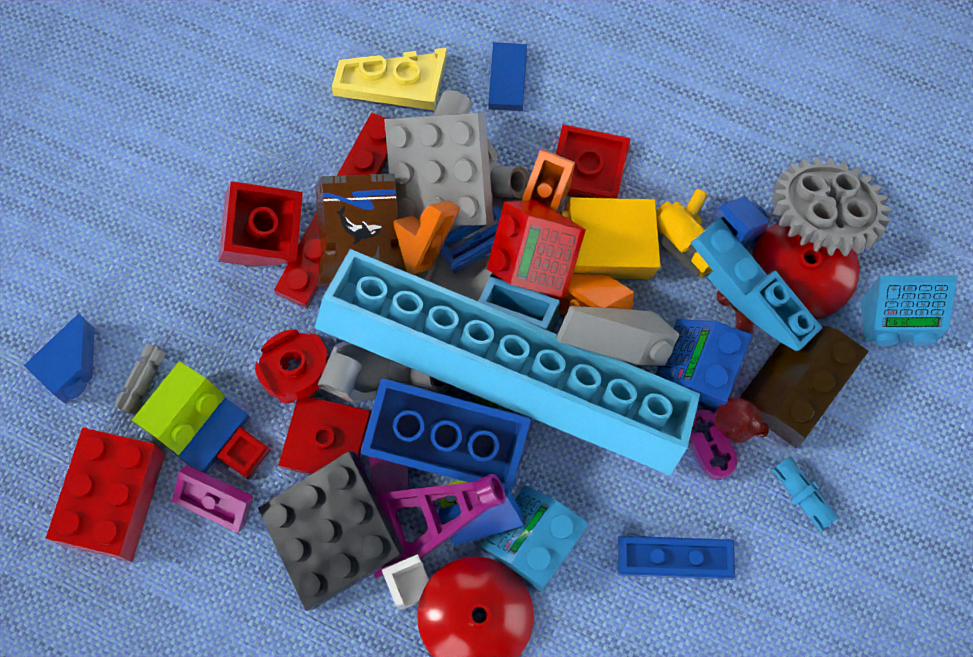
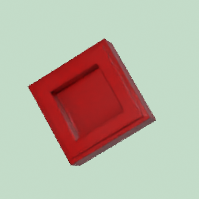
(243, 453)

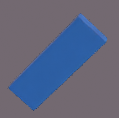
(676, 557)

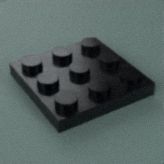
(331, 530)

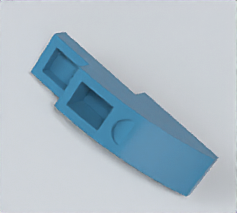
(758, 296)

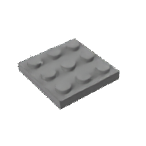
(440, 162)

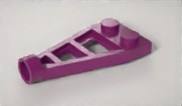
(473, 500)

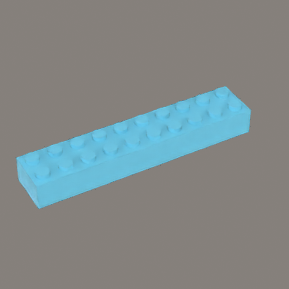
(508, 362)

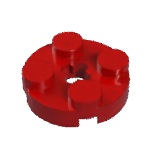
(274, 361)

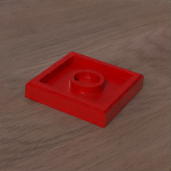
(597, 160)

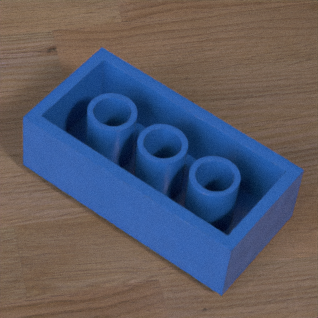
(444, 434)

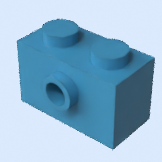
(521, 303)

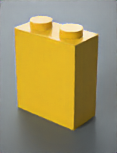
(617, 237)

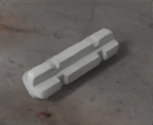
(139, 379)

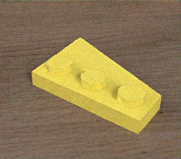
(395, 81)

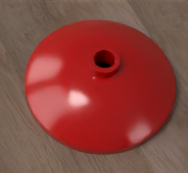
(819, 286)
(453, 594)

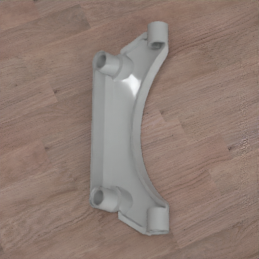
(356, 372)

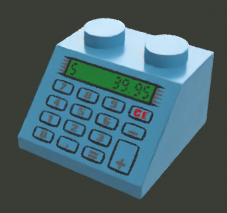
(908, 309)
(542, 543)

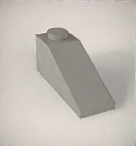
(619, 333)

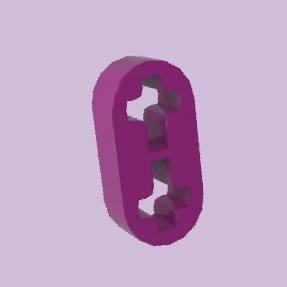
(718, 441)

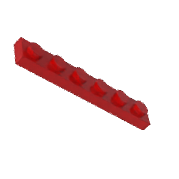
(365, 158)

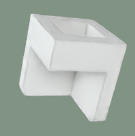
(406, 581)

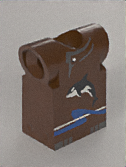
(357, 216)

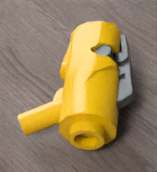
(679, 228)

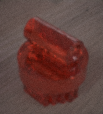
(740, 420)

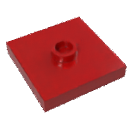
(321, 434)

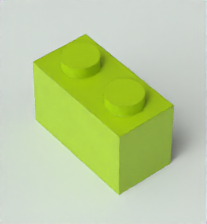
(179, 407)

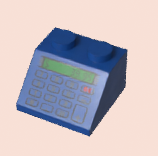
(706, 359)

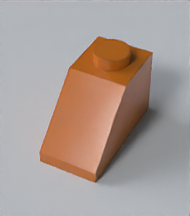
(550, 180)
(595, 291)

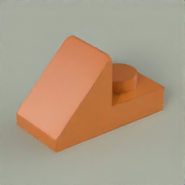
(424, 238)

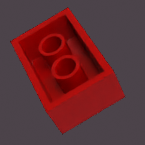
(106, 494)

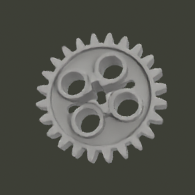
(830, 206)

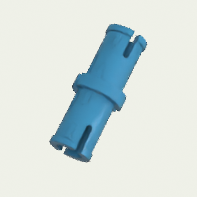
(805, 493)

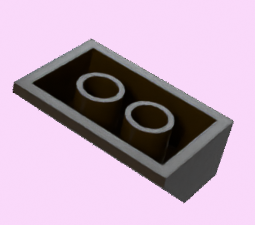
(801, 384)

